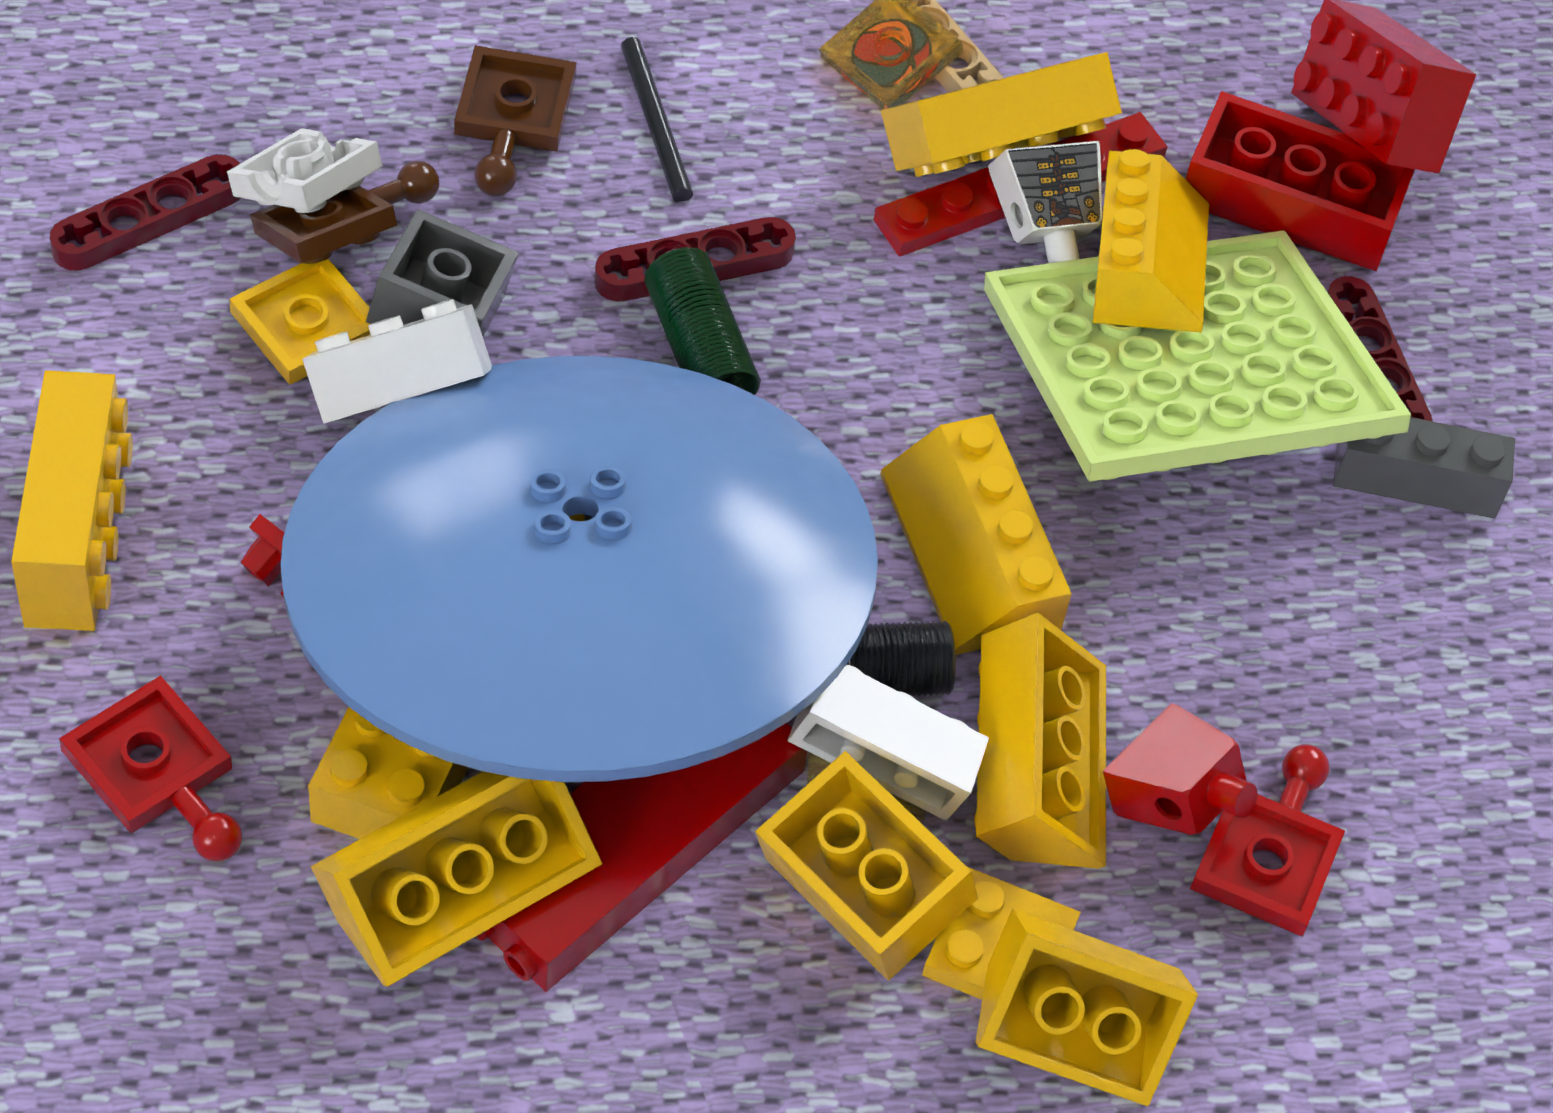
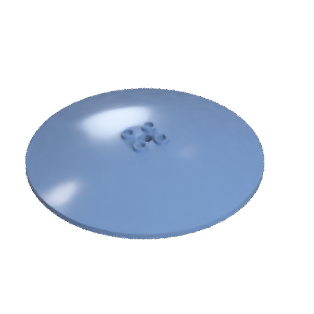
(529, 645)

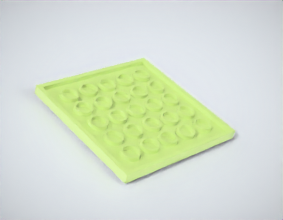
(1259, 380)

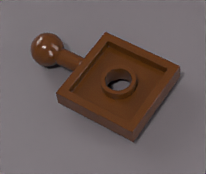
(529, 123)
(347, 218)

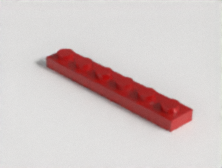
(972, 198)

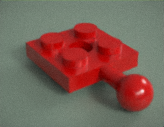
(147, 790)
(1301, 842)

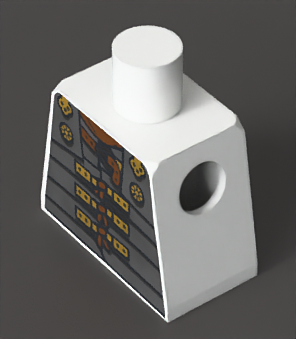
(1050, 194)

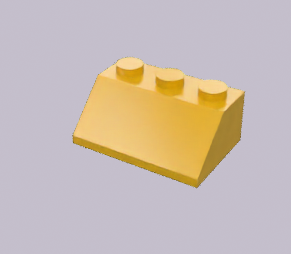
(1082, 1007)

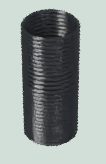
(909, 656)

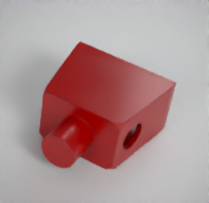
(1179, 775)

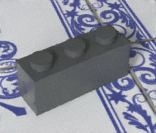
(1431, 467)

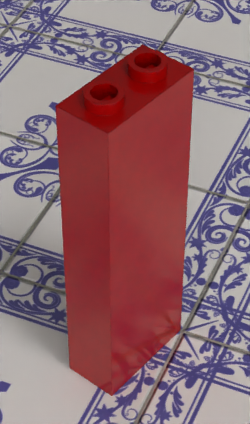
(646, 840)

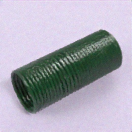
(699, 318)

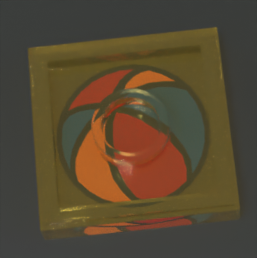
(891, 51)

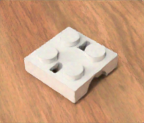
(304, 170)

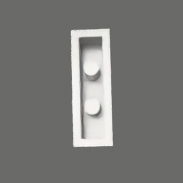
(396, 360)
(895, 739)

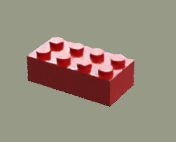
(1382, 85)
(1299, 179)

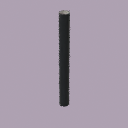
(656, 120)

